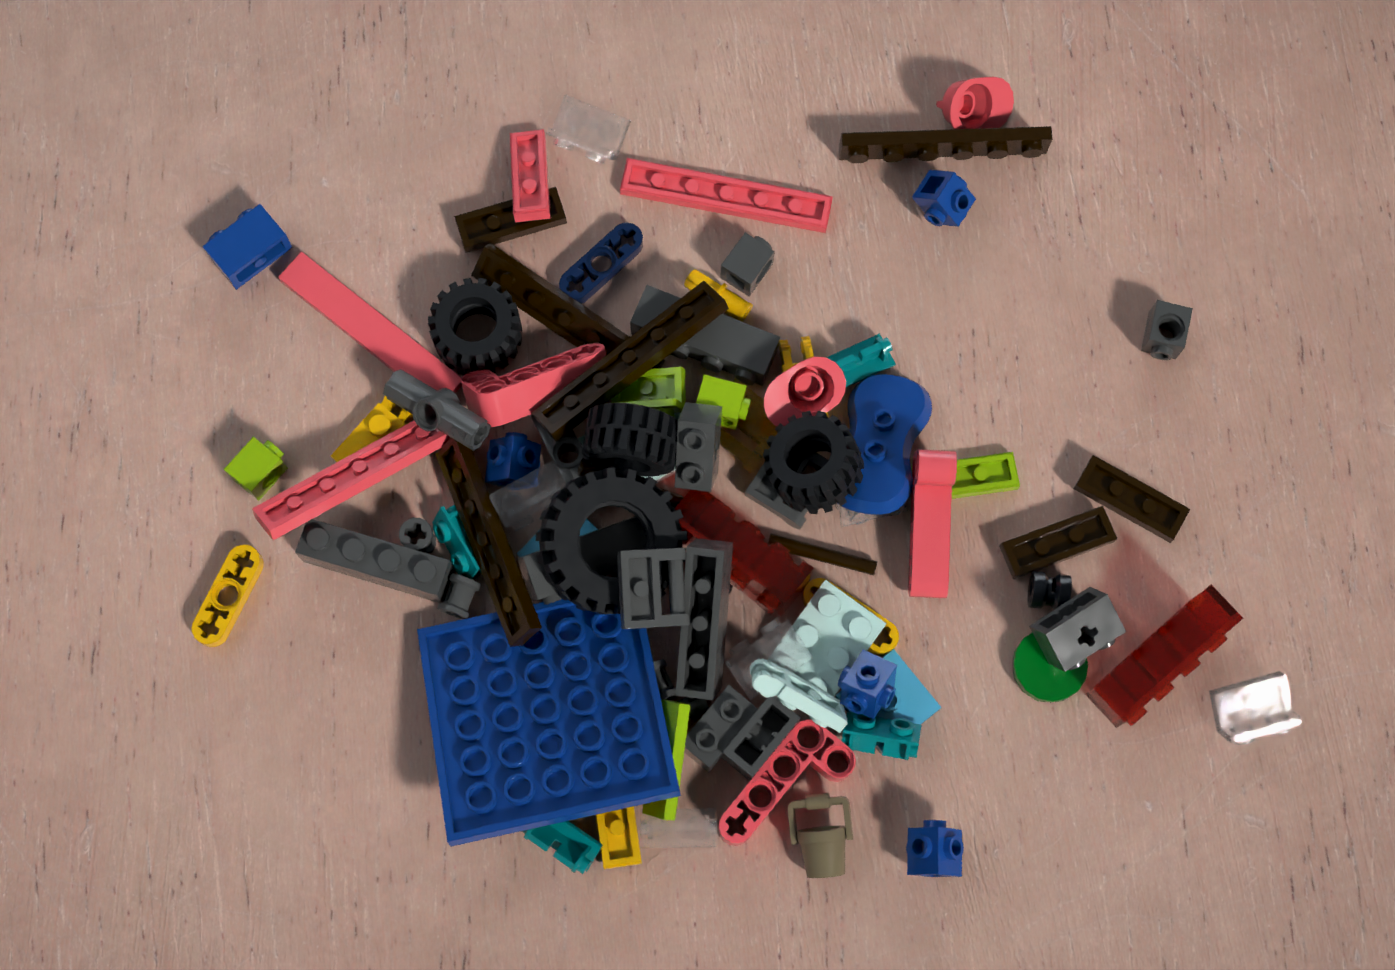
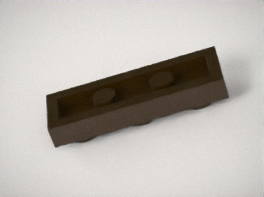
(497, 223)
(1131, 499)
(1058, 542)

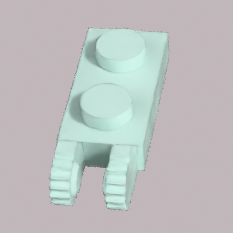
(797, 694)

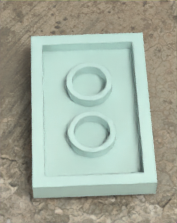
(835, 634)

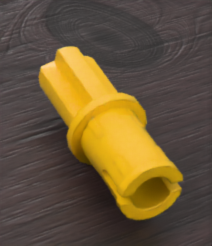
(737, 306)

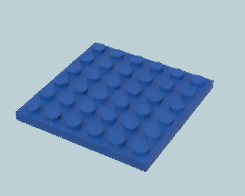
(544, 725)

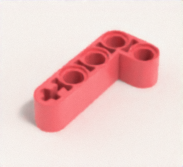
(524, 390)
(931, 522)
(777, 785)

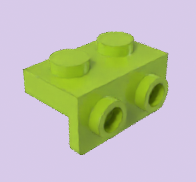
(657, 389)

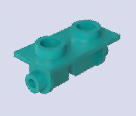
(864, 359)
(450, 531)
(898, 735)
(571, 844)

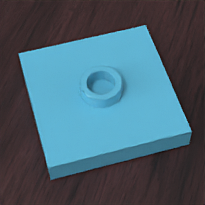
(910, 700)

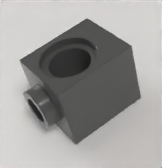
(747, 263)
(1176, 320)

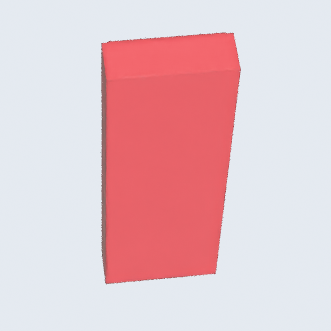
(529, 176)

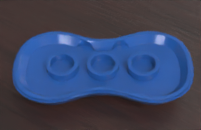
(885, 421)

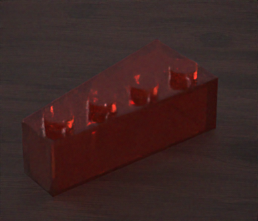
(755, 565)
(1164, 656)

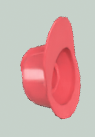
(977, 103)
(807, 386)

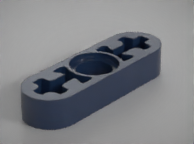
(613, 239)

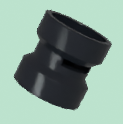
(1048, 590)

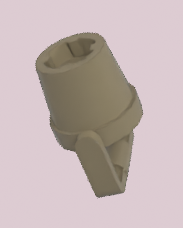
(825, 845)

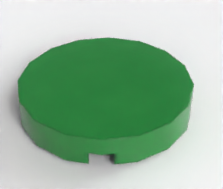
(1041, 679)

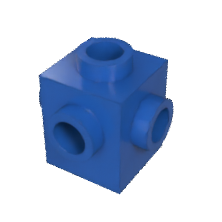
(943, 198)
(511, 458)
(868, 684)
(934, 850)

